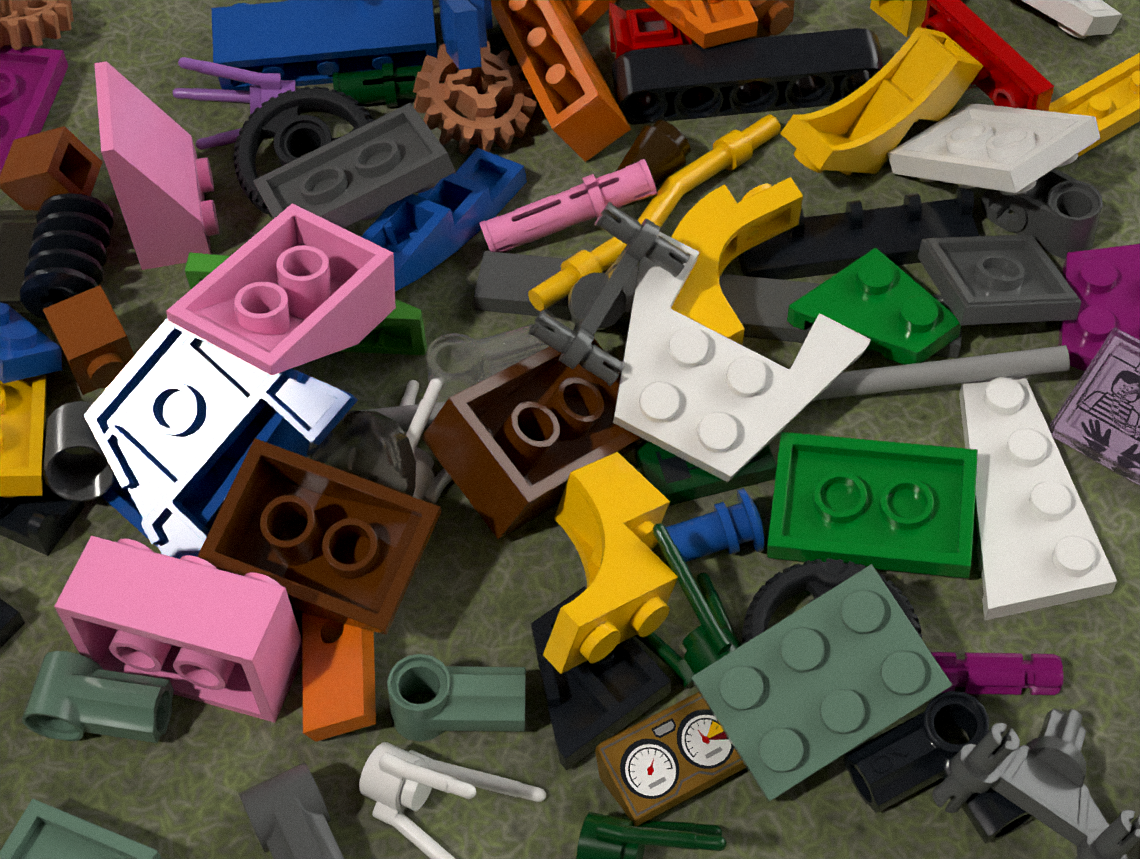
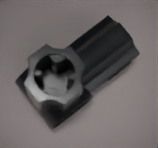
(917, 756)

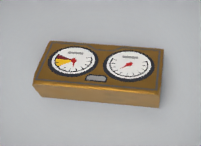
(666, 759)

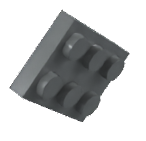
(360, 171)

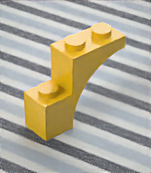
(861, 129)
(610, 520)

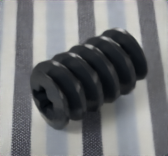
(66, 250)

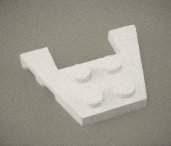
(706, 392)

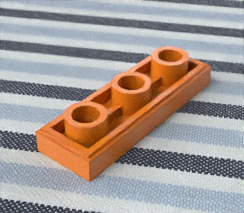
(336, 678)

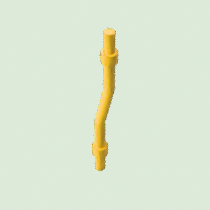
(727, 153)

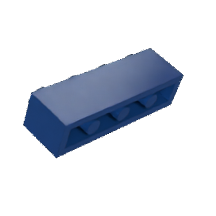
(321, 37)

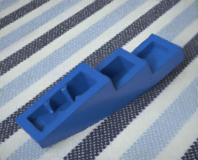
(465, 30)
(438, 222)

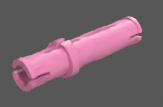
(568, 207)

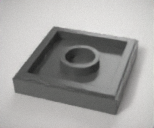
(998, 279)

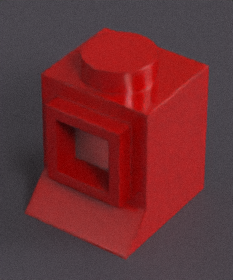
(641, 30)

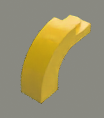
(720, 233)

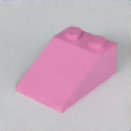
(153, 174)
(292, 293)

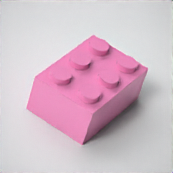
(184, 621)

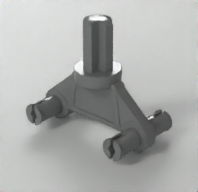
(599, 297)
(1043, 781)

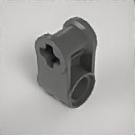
(1055, 211)

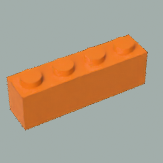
(562, 74)

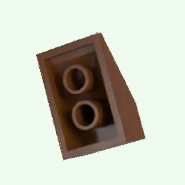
(523, 434)
(321, 534)

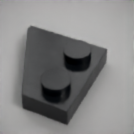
(598, 697)

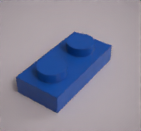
(24, 348)

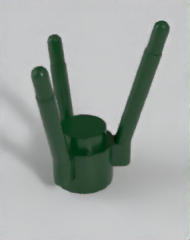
(709, 640)
(619, 838)

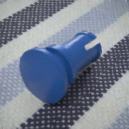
(720, 529)

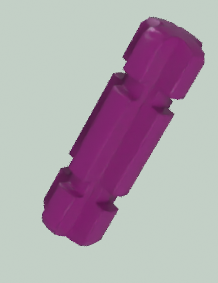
(1002, 673)

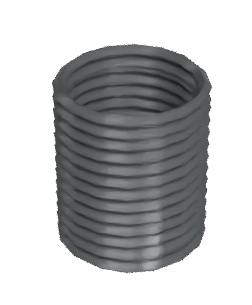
(70, 474)

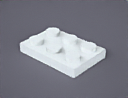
(994, 147)

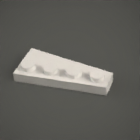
(1028, 516)

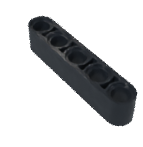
(744, 75)

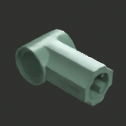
(81, 697)
(463, 698)

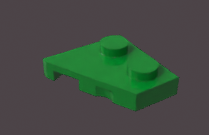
(883, 306)

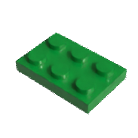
(874, 504)

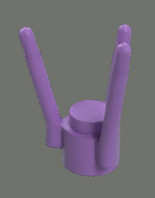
(264, 87)

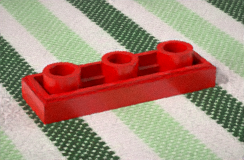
(1005, 73)

